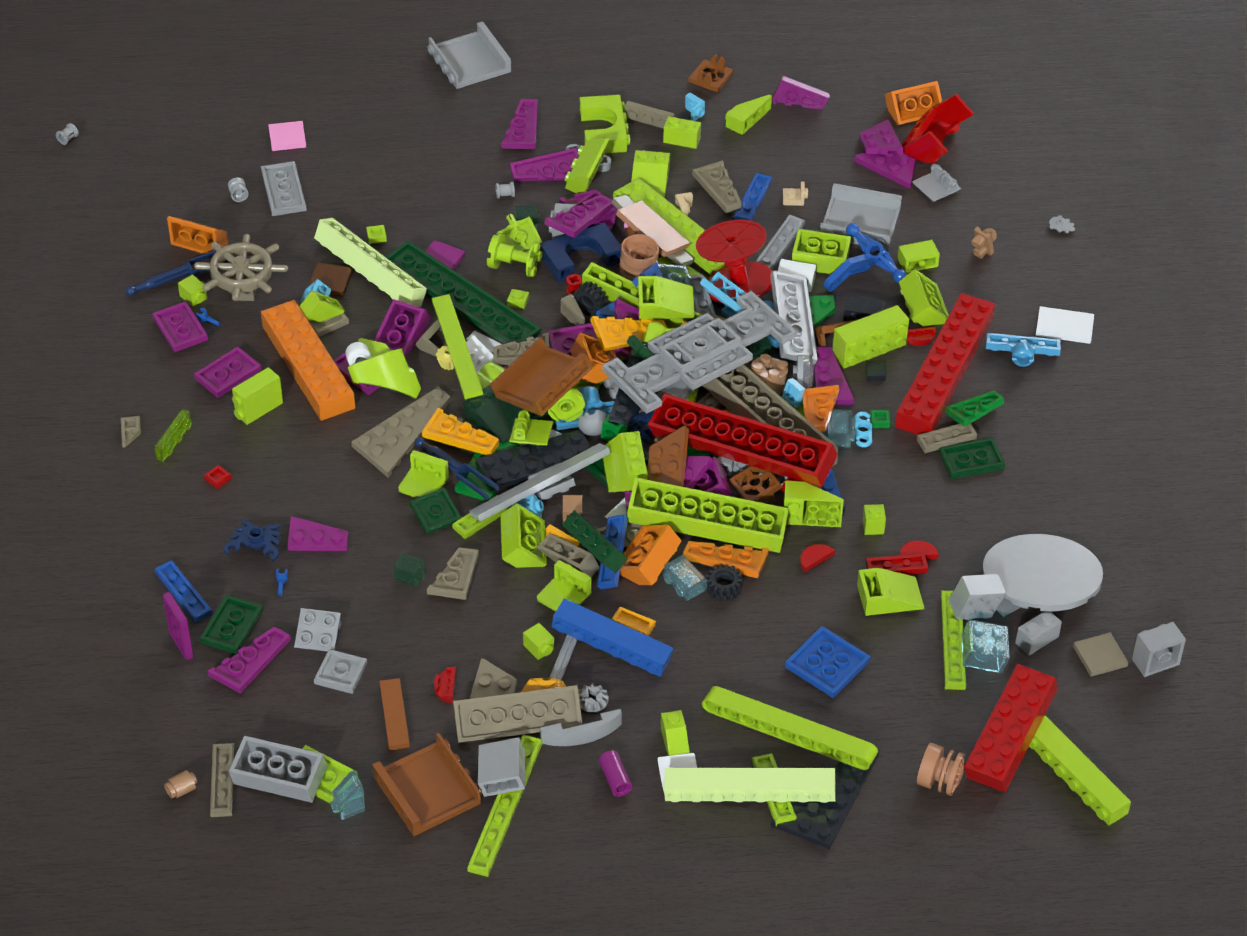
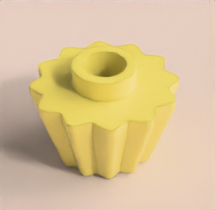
(444, 358)

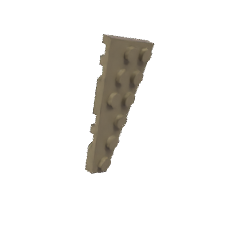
(396, 436)

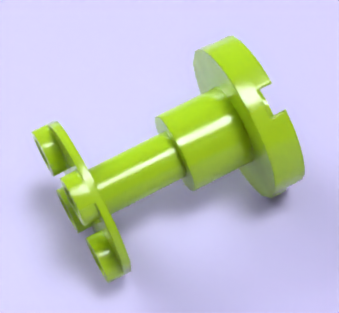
(507, 253)
(569, 406)

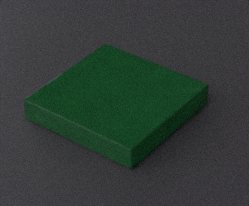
(435, 511)

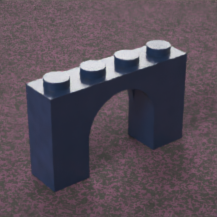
(596, 238)

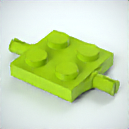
(521, 233)

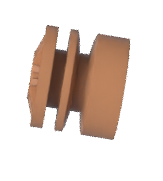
(637, 254)
(941, 769)

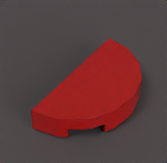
(921, 336)
(918, 547)
(815, 555)
(445, 683)

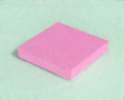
(287, 135)

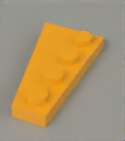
(615, 332)
(450, 431)

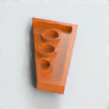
(746, 560)

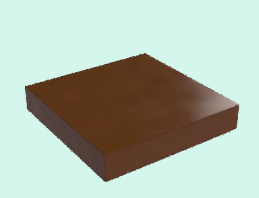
(332, 276)

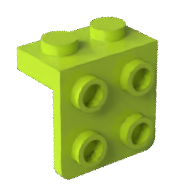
(425, 475)
(567, 584)

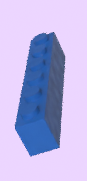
(612, 637)

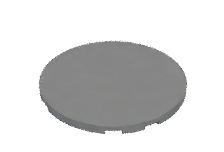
(1044, 571)

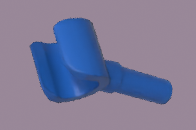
(203, 317)
(281, 579)

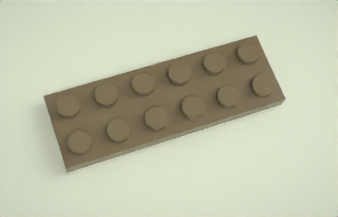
(516, 713)

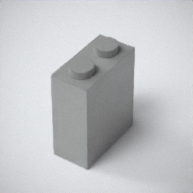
(501, 767)

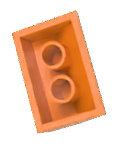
(912, 102)
(194, 235)
(595, 354)
(649, 553)

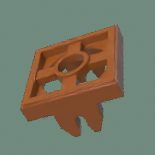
(705, 79)
(820, 331)
(751, 474)

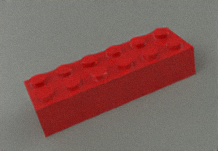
(1011, 728)

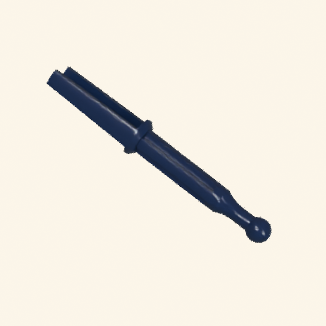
(171, 275)
(460, 470)

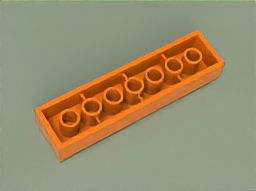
(308, 360)

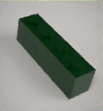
(595, 541)

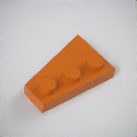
(819, 405)

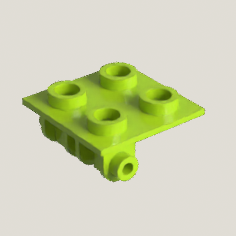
(529, 430)

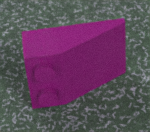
(403, 326)
(715, 480)

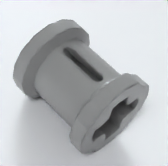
(67, 134)
(504, 190)

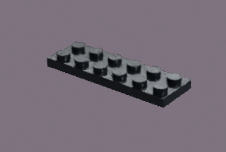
(518, 463)

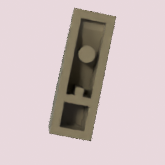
(568, 553)

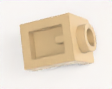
(795, 196)
(684, 202)

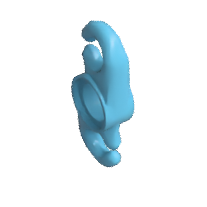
(867, 435)

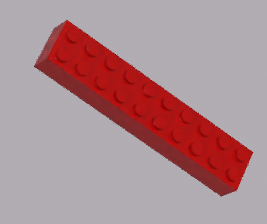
(945, 365)
(746, 440)

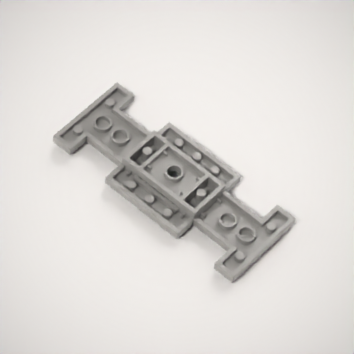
(678, 354)

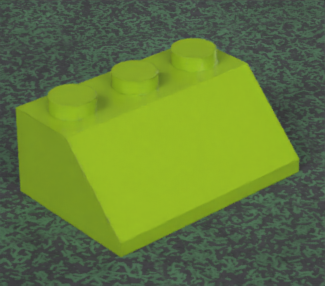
(586, 165)
(923, 299)
(624, 462)
(521, 536)

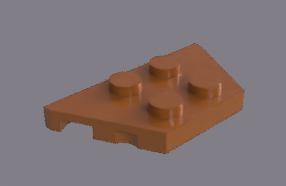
(668, 458)

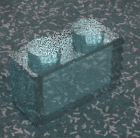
(841, 427)
(685, 578)

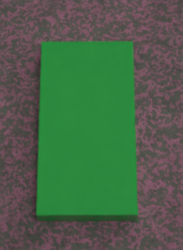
(463, 489)

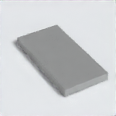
(283, 188)

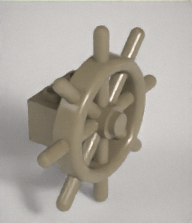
(241, 270)

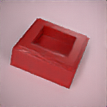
(217, 476)

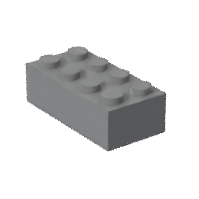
(278, 769)

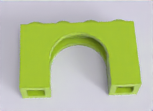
(611, 110)

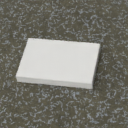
(1065, 325)

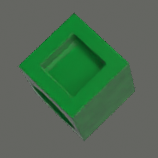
(611, 429)

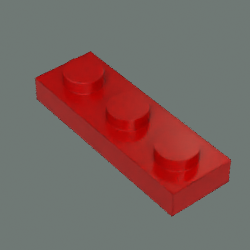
(902, 564)

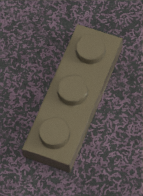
(646, 114)
(946, 437)

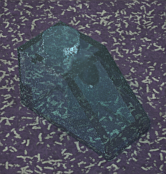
(348, 797)

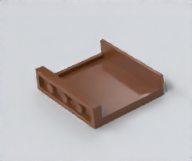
(540, 377)
(428, 786)

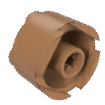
(771, 372)

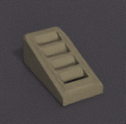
(571, 310)

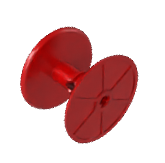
(732, 244)

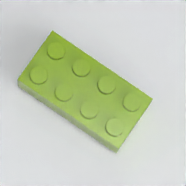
(870, 336)

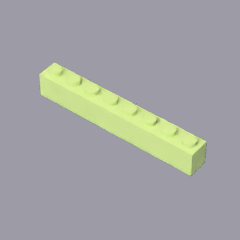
(369, 262)
(749, 784)

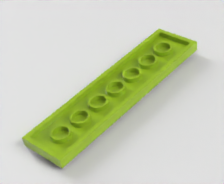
(640, 191)

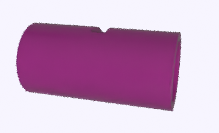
(615, 773)

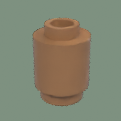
(180, 784)

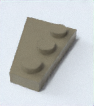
(457, 575)

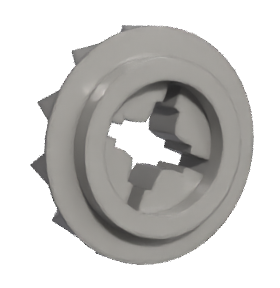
(589, 704)

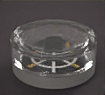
(804, 371)

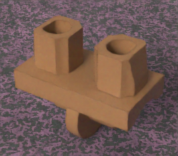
(983, 242)

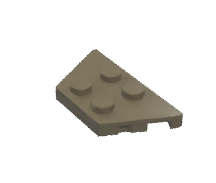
(492, 681)

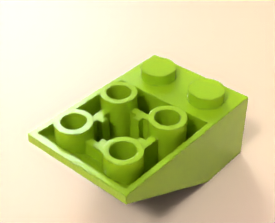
(664, 298)
(811, 505)
(888, 592)

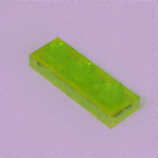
(173, 435)

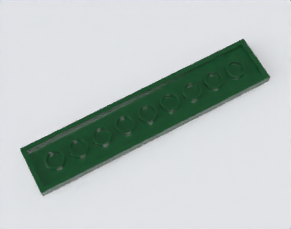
(466, 297)

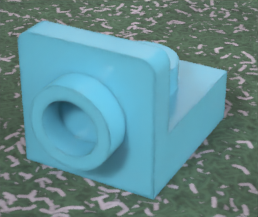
(695, 106)
(316, 286)
(793, 393)
(532, 504)

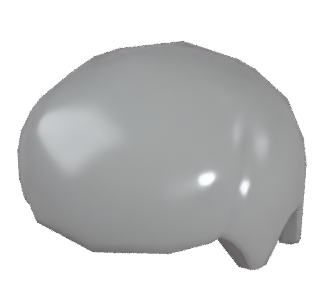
(592, 424)

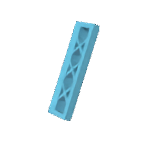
(722, 296)

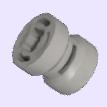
(238, 189)

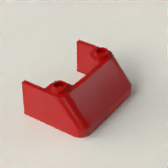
(927, 135)

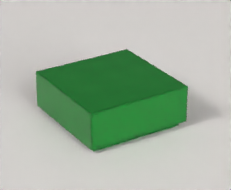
(880, 418)

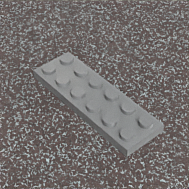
(793, 306)

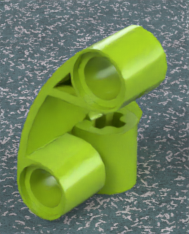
(387, 371)

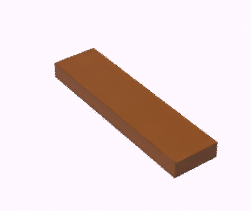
(394, 714)

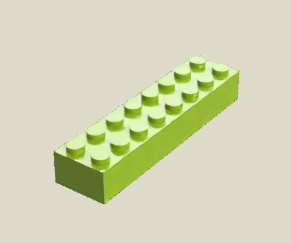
(707, 514)

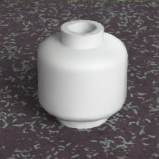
(357, 352)

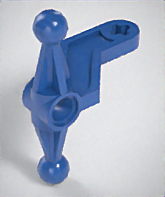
(863, 262)

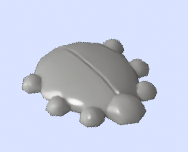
(1061, 224)

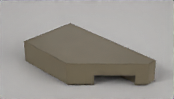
(130, 429)

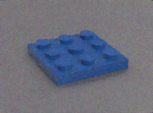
(827, 661)

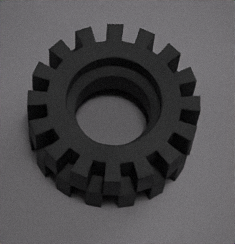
(590, 298)
(726, 574)

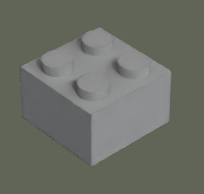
(977, 596)
(1158, 649)

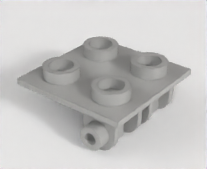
(937, 183)
(317, 630)

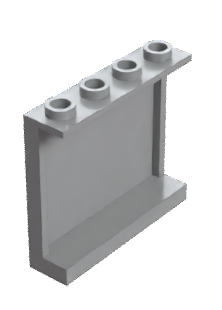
(471, 57)
(869, 209)

